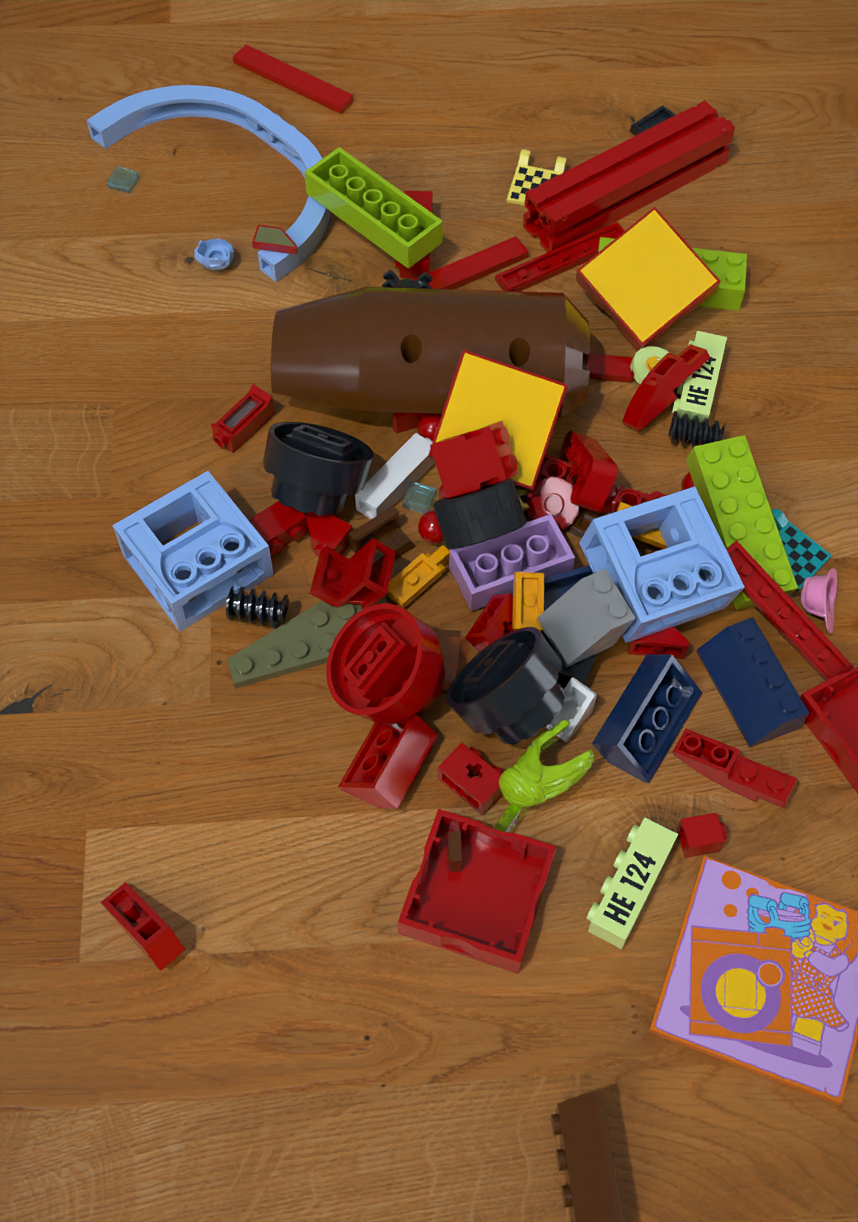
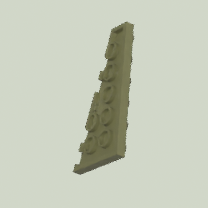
(293, 646)

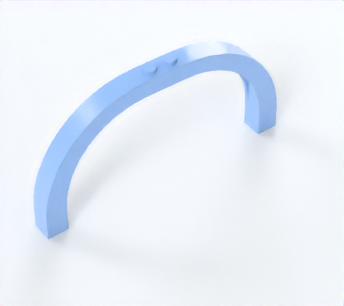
(212, 102)

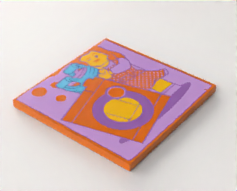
(765, 981)

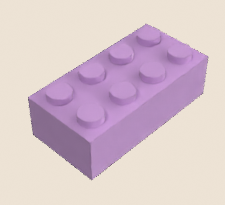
(490, 565)

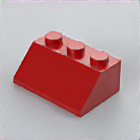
(388, 762)

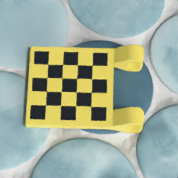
(530, 177)

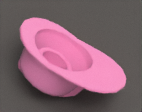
(820, 595)

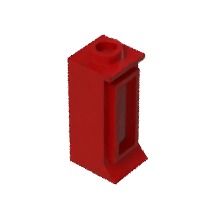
(243, 419)

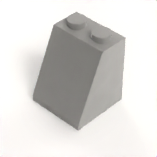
(586, 618)

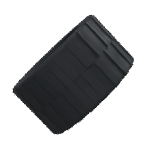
(480, 515)

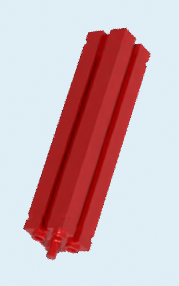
(628, 176)

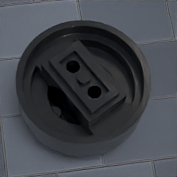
(315, 466)
(509, 687)

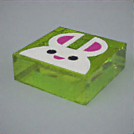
(508, 819)

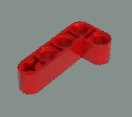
(595, 470)

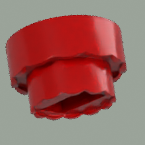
(385, 665)

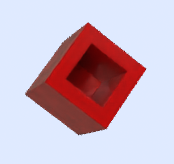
(701, 835)

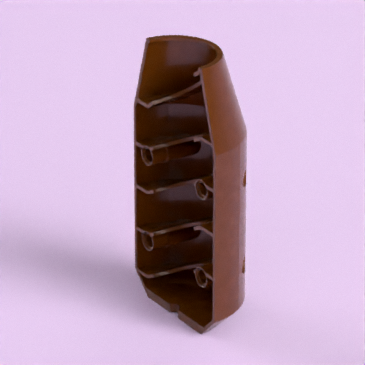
(404, 344)

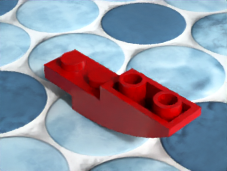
(657, 388)
(729, 769)

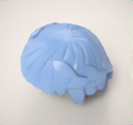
(214, 254)

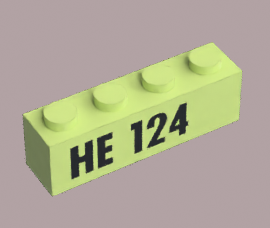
(700, 386)
(632, 883)

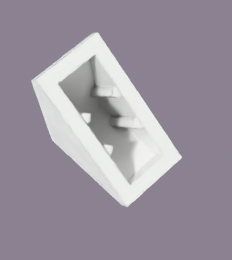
(576, 708)

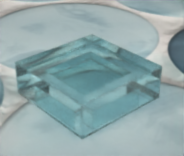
(123, 179)
(419, 497)

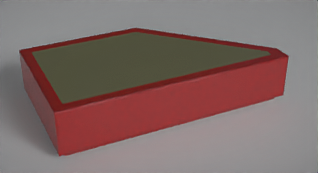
(273, 239)

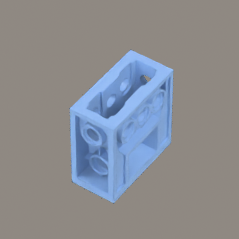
(198, 561)
(691, 561)

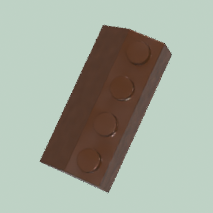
(586, 1160)

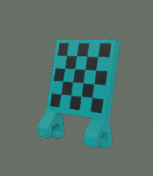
(802, 552)

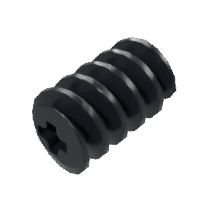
(694, 431)
(255, 608)

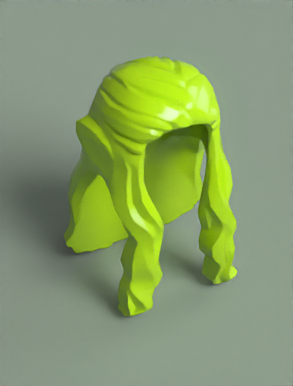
(534, 783)

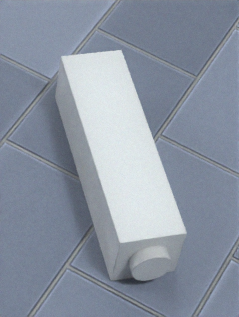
(395, 477)

